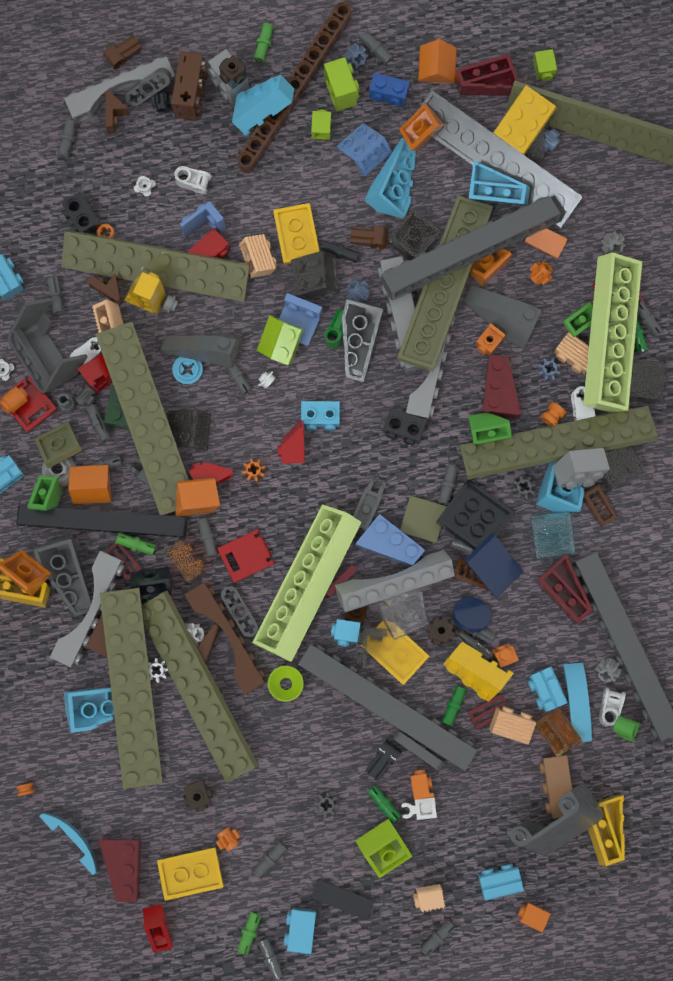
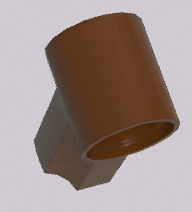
(118, 54)
(372, 236)

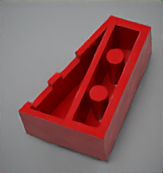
(96, 373)

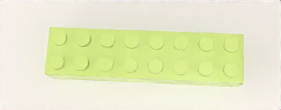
(612, 333)
(307, 582)

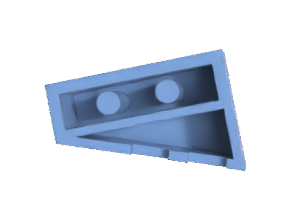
(388, 541)

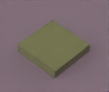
(58, 444)
(421, 519)

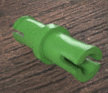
(263, 42)
(135, 544)
(249, 933)

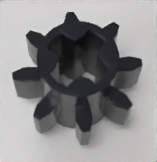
(162, 101)

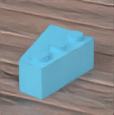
(260, 102)
(496, 187)

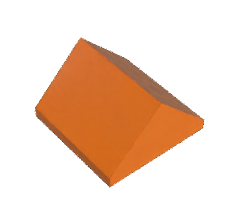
(437, 62)
(421, 127)
(489, 266)
(90, 484)
(196, 497)
(24, 572)

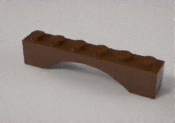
(246, 673)

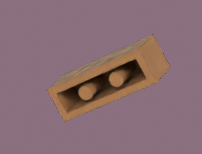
(556, 782)

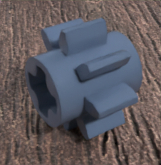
(356, 55)
(551, 140)
(358, 290)
(543, 368)

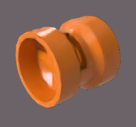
(553, 415)

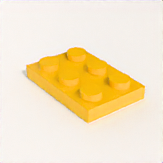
(525, 120)
(296, 232)
(397, 656)
(190, 873)

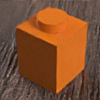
(533, 916)

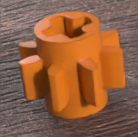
(541, 273)
(250, 474)
(228, 839)

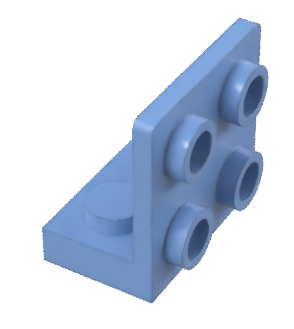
(365, 148)
(203, 214)
(303, 315)

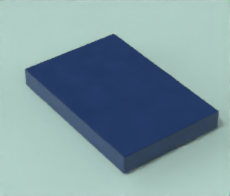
(494, 565)

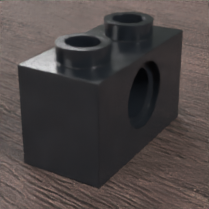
(152, 582)

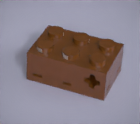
(189, 86)

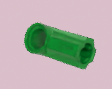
(336, 329)

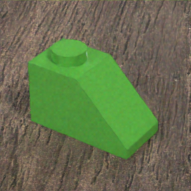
(579, 319)
(488, 428)
(46, 493)

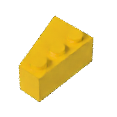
(147, 292)
(11, 592)
(477, 672)
(608, 833)

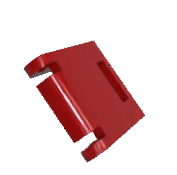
(34, 403)
(249, 554)

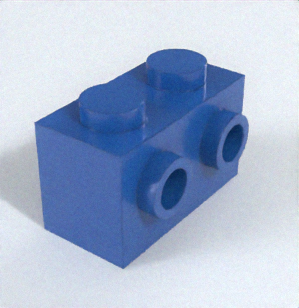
(389, 89)

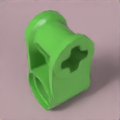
(626, 728)

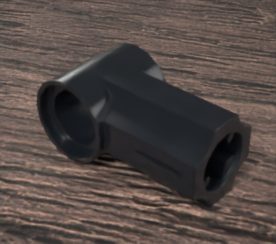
(385, 757)

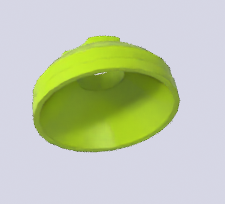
(275, 679)

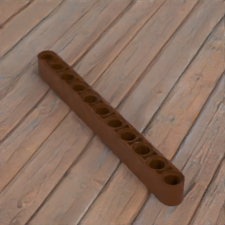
(297, 79)

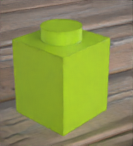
(545, 65)
(321, 124)

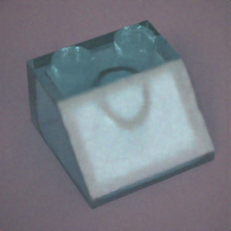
(552, 534)

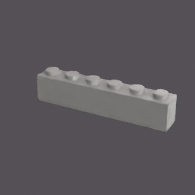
(400, 309)

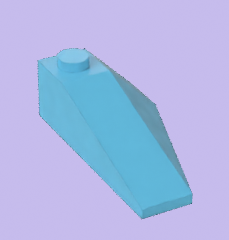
(392, 185)
(556, 498)
(88, 708)

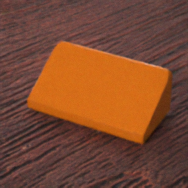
(547, 242)

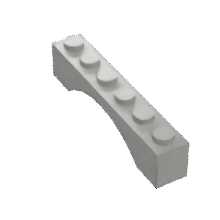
(85, 103)
(421, 399)
(363, 592)
(69, 647)

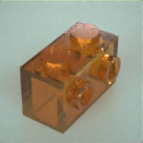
(185, 561)
(558, 732)

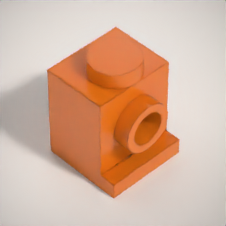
(495, 334)
(504, 655)
(421, 785)

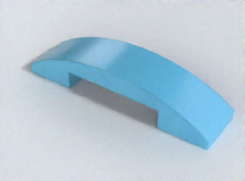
(578, 700)
(89, 859)

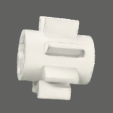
(196, 632)
(162, 669)

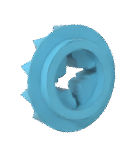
(187, 378)

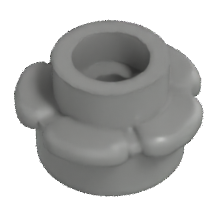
(170, 303)

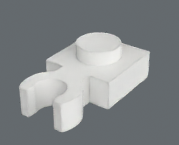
(423, 809)

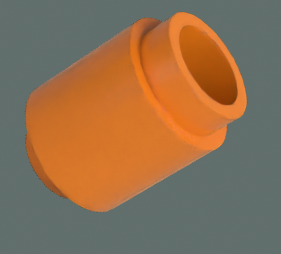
(13, 400)

